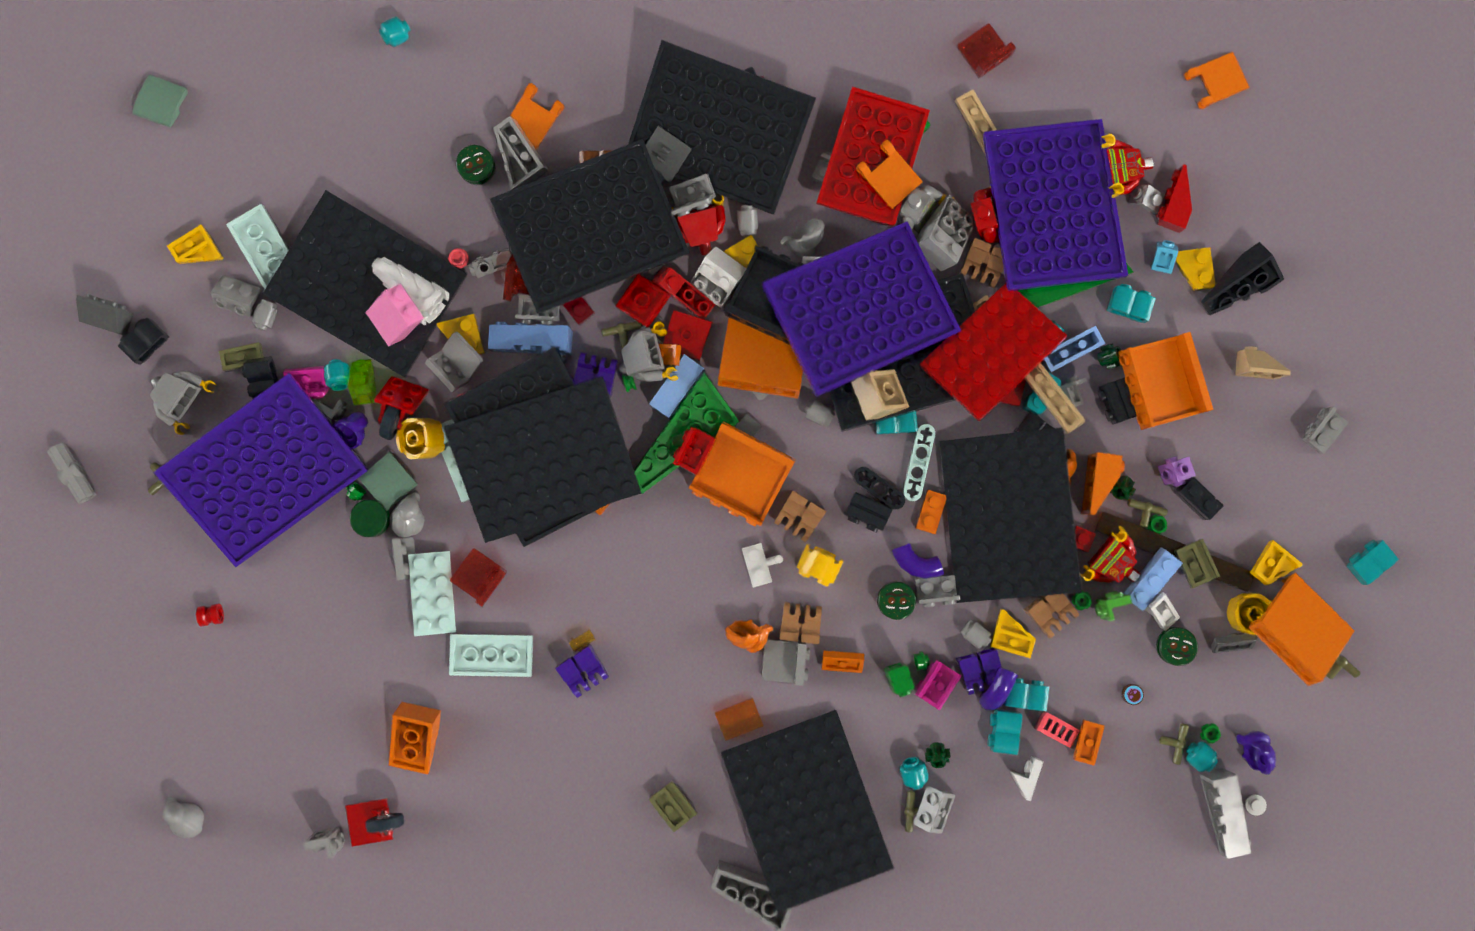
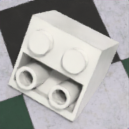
(718, 276)

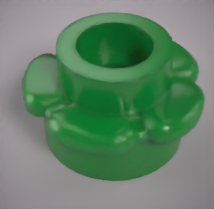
(355, 491)
(1160, 520)
(1086, 600)
(921, 661)
(1214, 737)

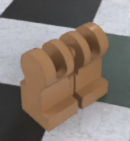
(979, 254)
(796, 506)
(1041, 611)
(808, 632)

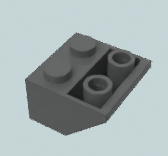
(103, 314)

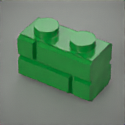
(899, 679)

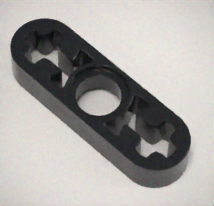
(894, 493)

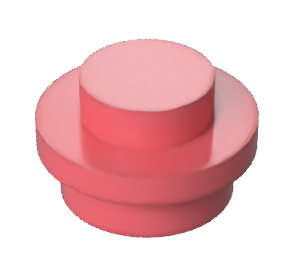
(458, 258)

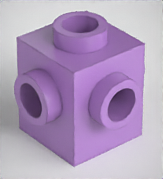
(1176, 471)

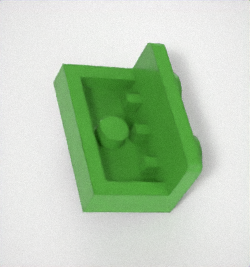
(1105, 604)

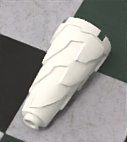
(424, 294)

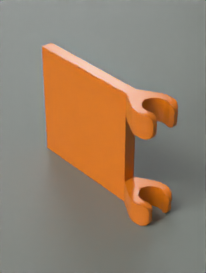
(1221, 78)
(533, 118)
(892, 178)

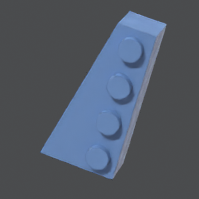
(529, 338)

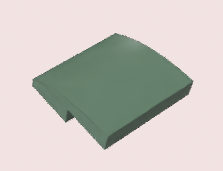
(159, 101)
(388, 481)

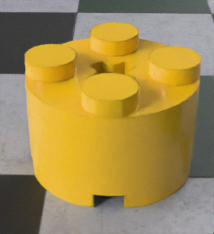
(420, 438)
(819, 564)
(1240, 607)

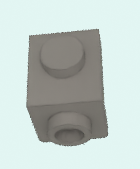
(1147, 197)
(1072, 391)

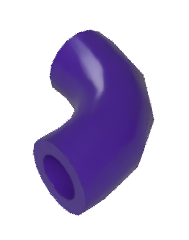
(916, 565)
(998, 690)

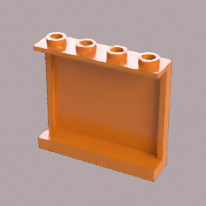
(758, 363)
(1165, 380)
(742, 474)
(1303, 630)

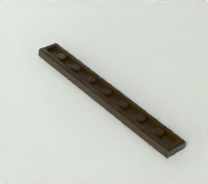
(1152, 541)

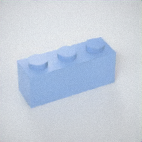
(1073, 349)
(674, 392)
(1152, 578)

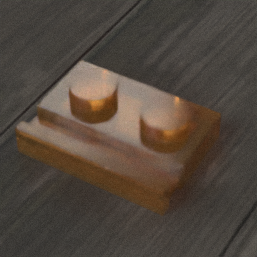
(739, 719)

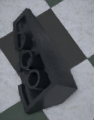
(1251, 273)

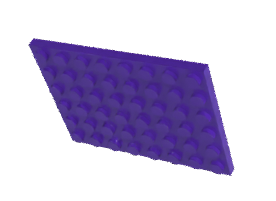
(1054, 205)
(861, 308)
(261, 470)

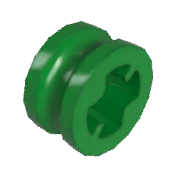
(629, 383)

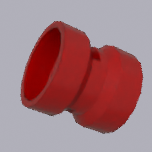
(208, 615)

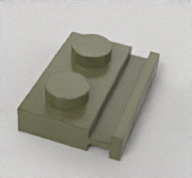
(1197, 563)
(673, 806)

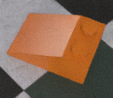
(1101, 475)
(414, 737)

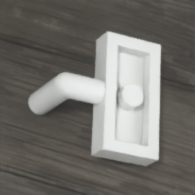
(758, 564)

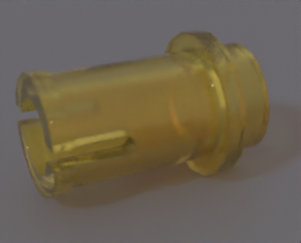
(581, 641)

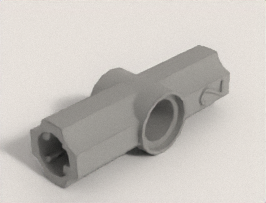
(71, 473)

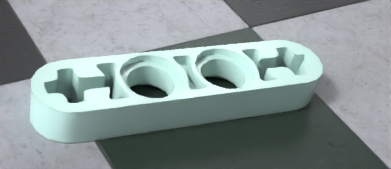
(917, 462)

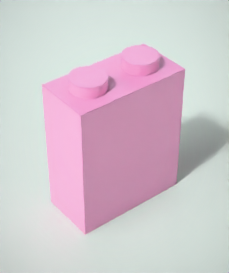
(394, 314)

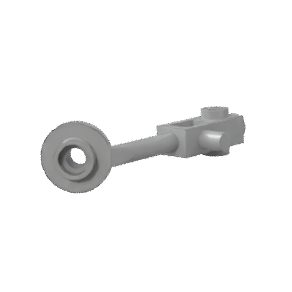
(495, 262)

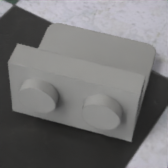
(691, 194)
(455, 362)
(785, 662)

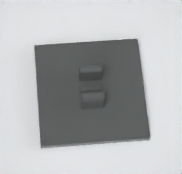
(667, 153)

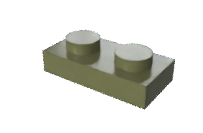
(236, 357)

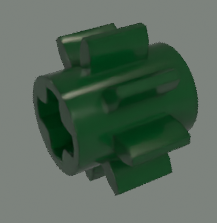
(1109, 356)
(1123, 488)
(937, 755)

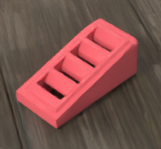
(1042, 721)

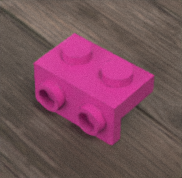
(311, 380)
(937, 684)

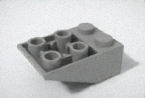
(946, 234)

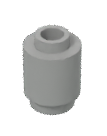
(747, 220)
(265, 315)
(819, 413)
(976, 634)

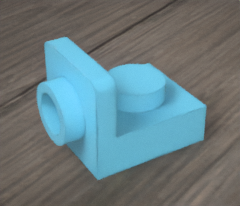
(1164, 256)

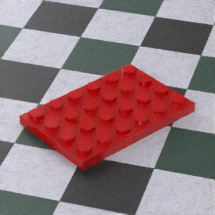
(864, 127)
(993, 351)

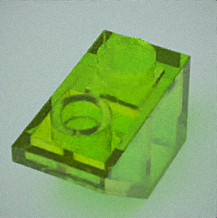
(362, 382)

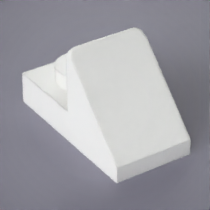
(1162, 611)
(1027, 782)

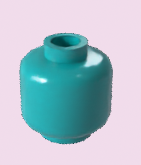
(394, 31)
(336, 375)
(1201, 756)
(914, 773)

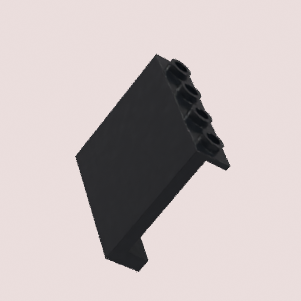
(750, 301)

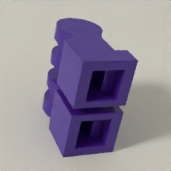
(586, 371)
(585, 661)
(971, 667)

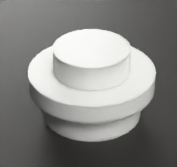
(1255, 804)

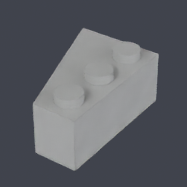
(519, 155)

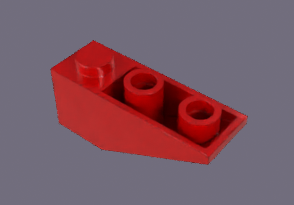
(1178, 204)
(683, 292)

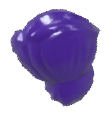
(352, 428)
(1258, 751)

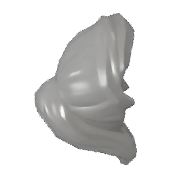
(805, 238)
(407, 517)
(183, 818)

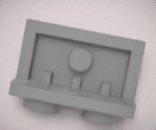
(235, 295)
(528, 313)

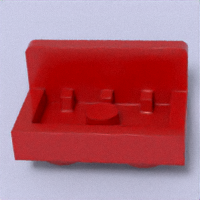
(694, 450)

